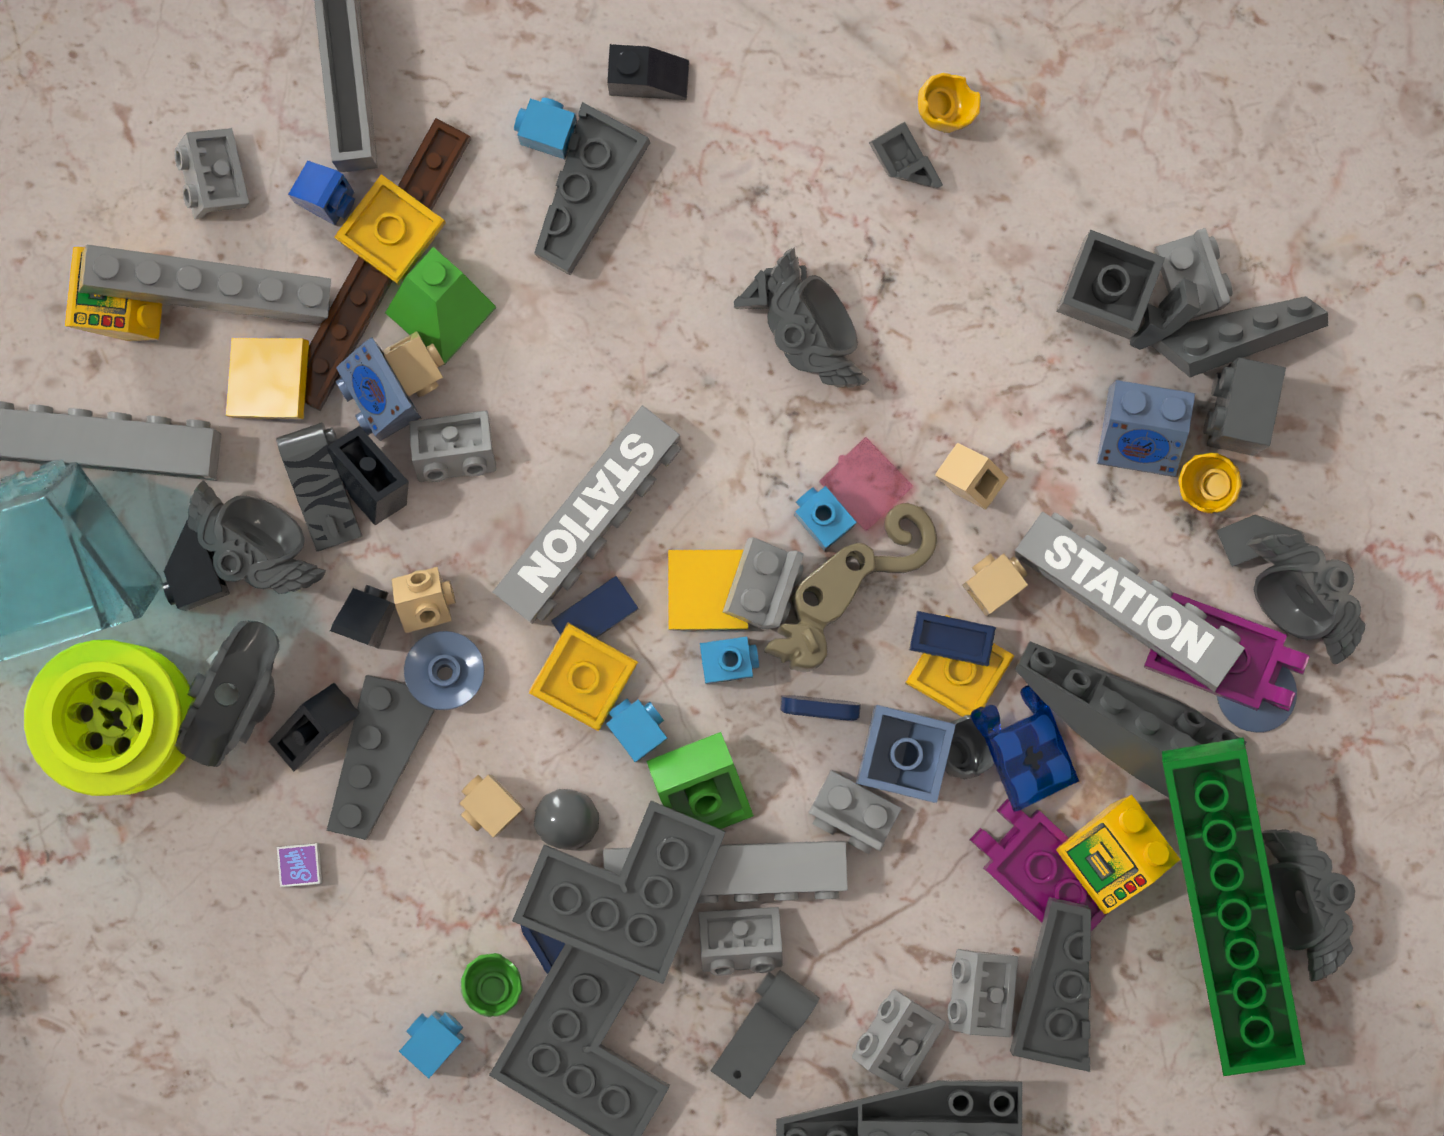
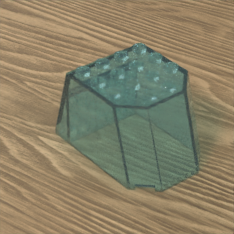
(65, 561)

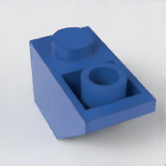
(323, 192)

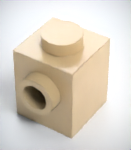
(415, 364)
(971, 476)
(995, 582)
(489, 805)

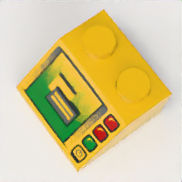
(109, 315)
(1118, 854)

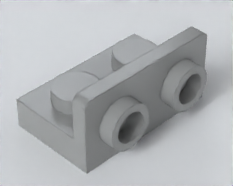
(211, 172)
(1196, 261)
(452, 446)
(763, 584)
(854, 811)
(740, 940)
(982, 993)
(898, 1039)

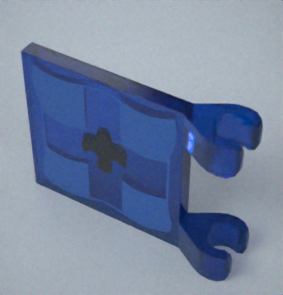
(1028, 752)

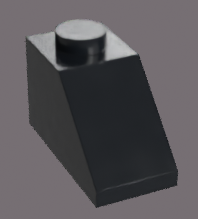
(646, 73)
(369, 475)
(191, 574)
(364, 616)
(313, 726)

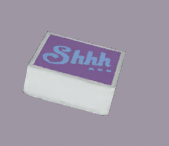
(299, 865)

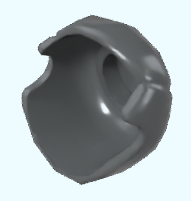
(968, 751)
(566, 819)

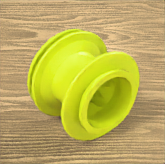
(62, 739)

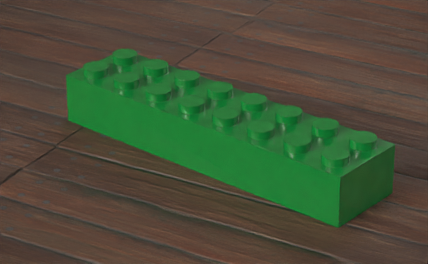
(1233, 907)

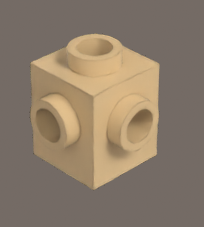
(422, 599)

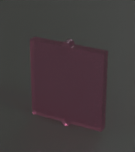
(866, 483)

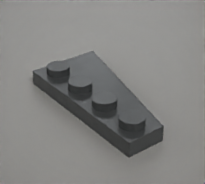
(593, 176)
(1225, 337)
(376, 755)
(1055, 1004)

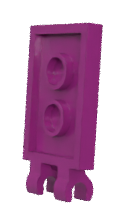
(1254, 671)
(1030, 866)

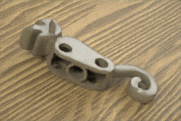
(837, 585)

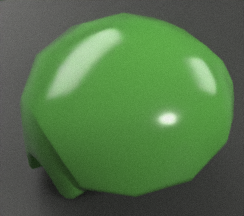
(491, 985)

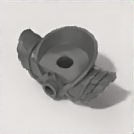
(812, 324)
(251, 541)
(1308, 593)
(247, 663)
(1310, 901)

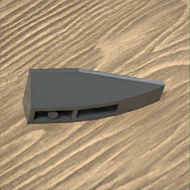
(1117, 715)
(918, 1110)

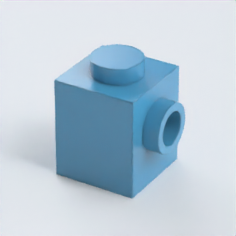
(545, 127)
(823, 516)
(728, 660)
(637, 727)
(432, 1041)

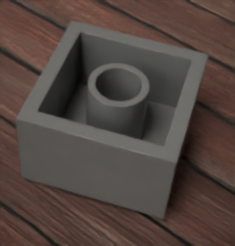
(1110, 284)
(1244, 406)

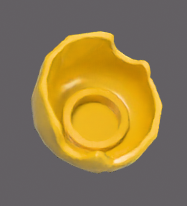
(948, 103)
(1210, 482)

